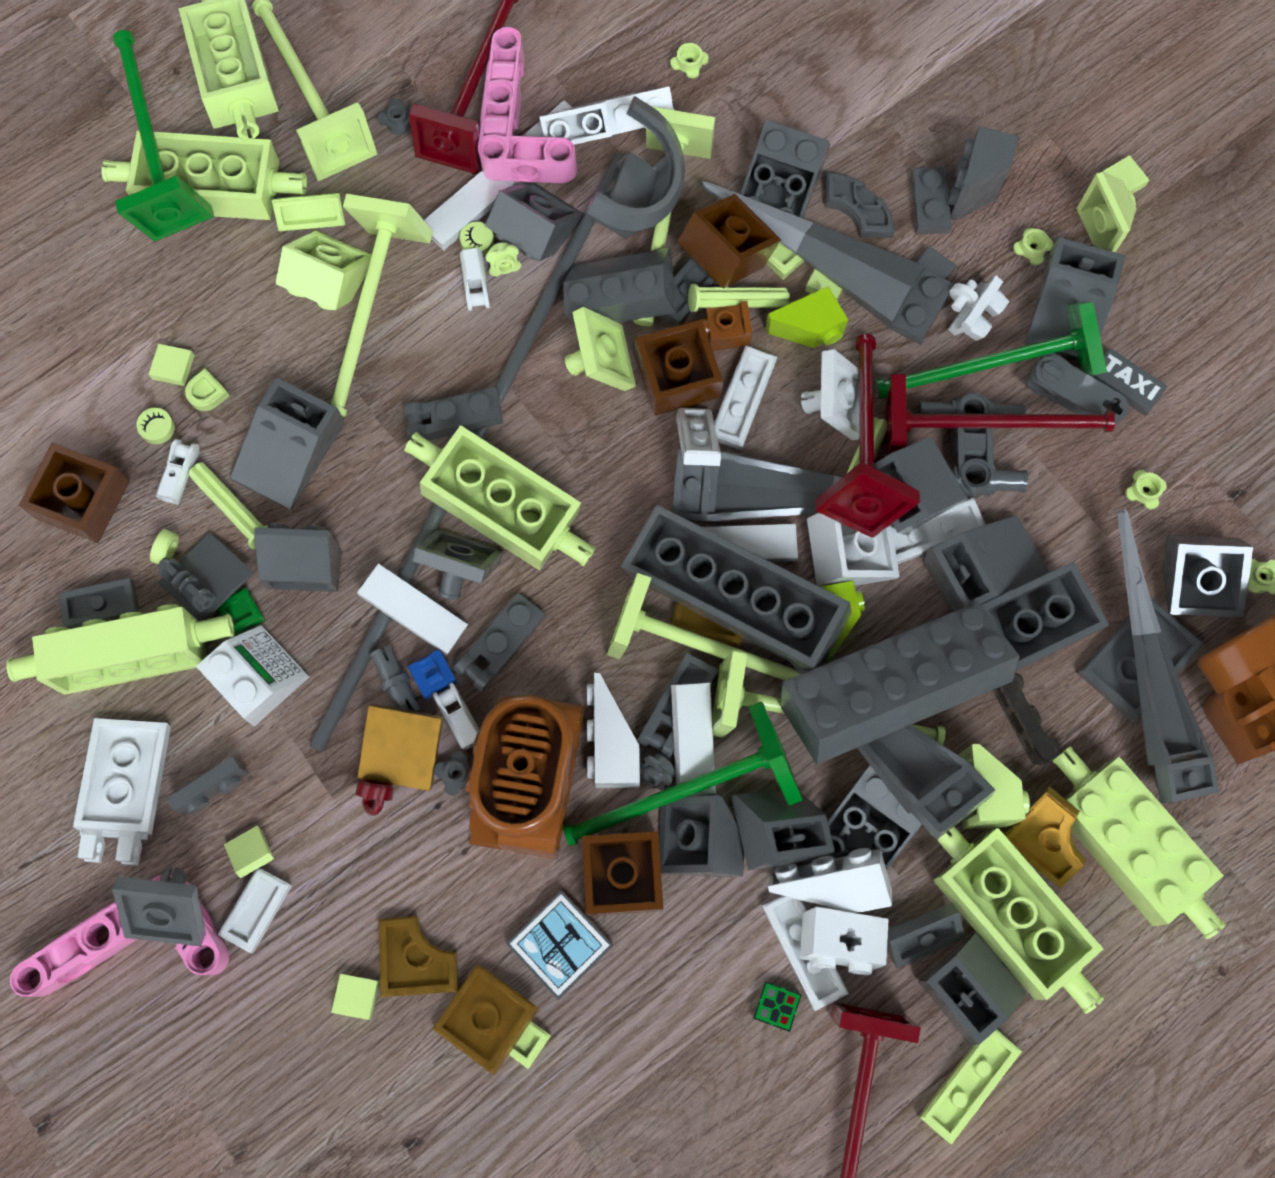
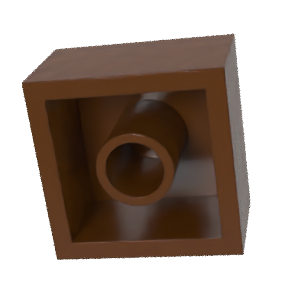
(728, 240)
(678, 367)
(74, 492)
(622, 873)

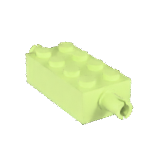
(228, 64)
(228, 172)
(500, 498)
(119, 649)
(1140, 844)
(1019, 916)

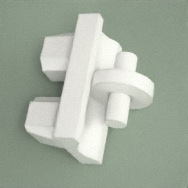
(974, 301)

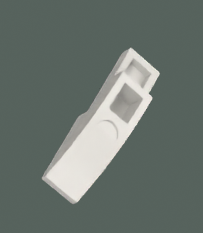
(602, 117)

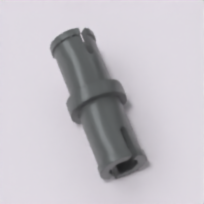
(394, 680)

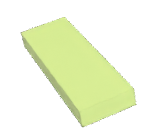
(969, 1086)

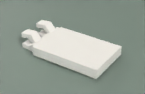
(120, 787)

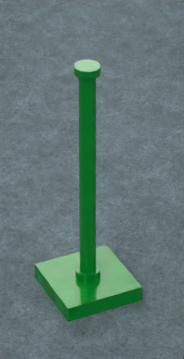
(168, 203)
(1082, 338)
(769, 755)

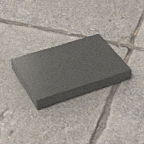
(1113, 666)

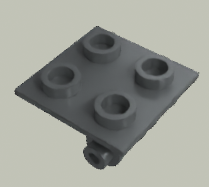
(203, 577)

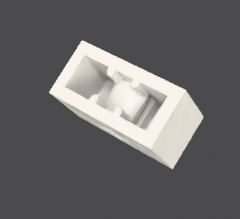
(863, 933)

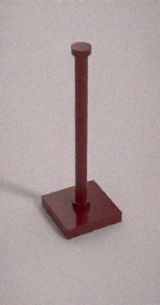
(450, 137)
(901, 420)
(865, 496)
(872, 1026)

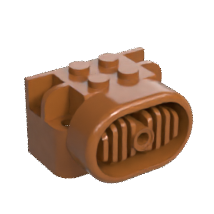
(1244, 691)
(529, 806)

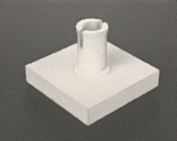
(838, 394)

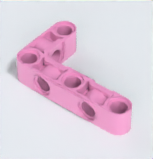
(502, 153)
(79, 952)

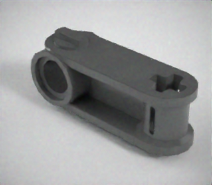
(1073, 388)

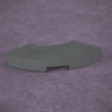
(860, 204)

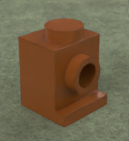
(730, 336)

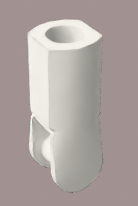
(474, 277)
(176, 476)
(461, 720)

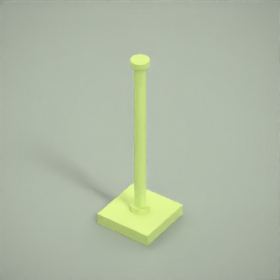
(335, 138)
(696, 140)
(386, 221)
(634, 619)
(731, 696)

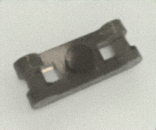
(1026, 722)

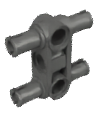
(973, 447)

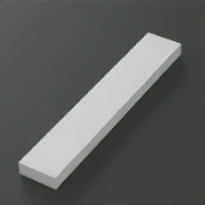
(472, 200)

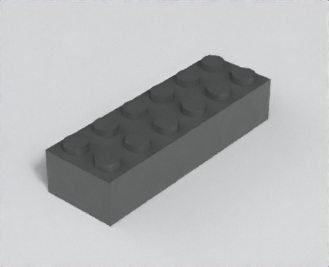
(738, 589)
(898, 682)

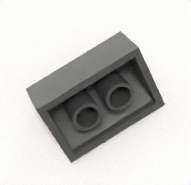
(623, 286)
(1047, 614)

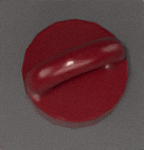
(374, 790)

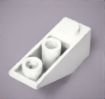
(616, 748)
(842, 883)

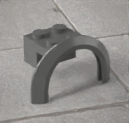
(636, 191)

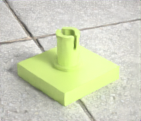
(602, 350)

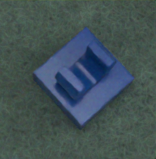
(432, 674)

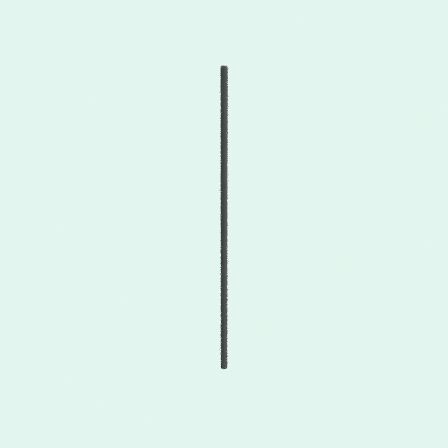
(437, 513)

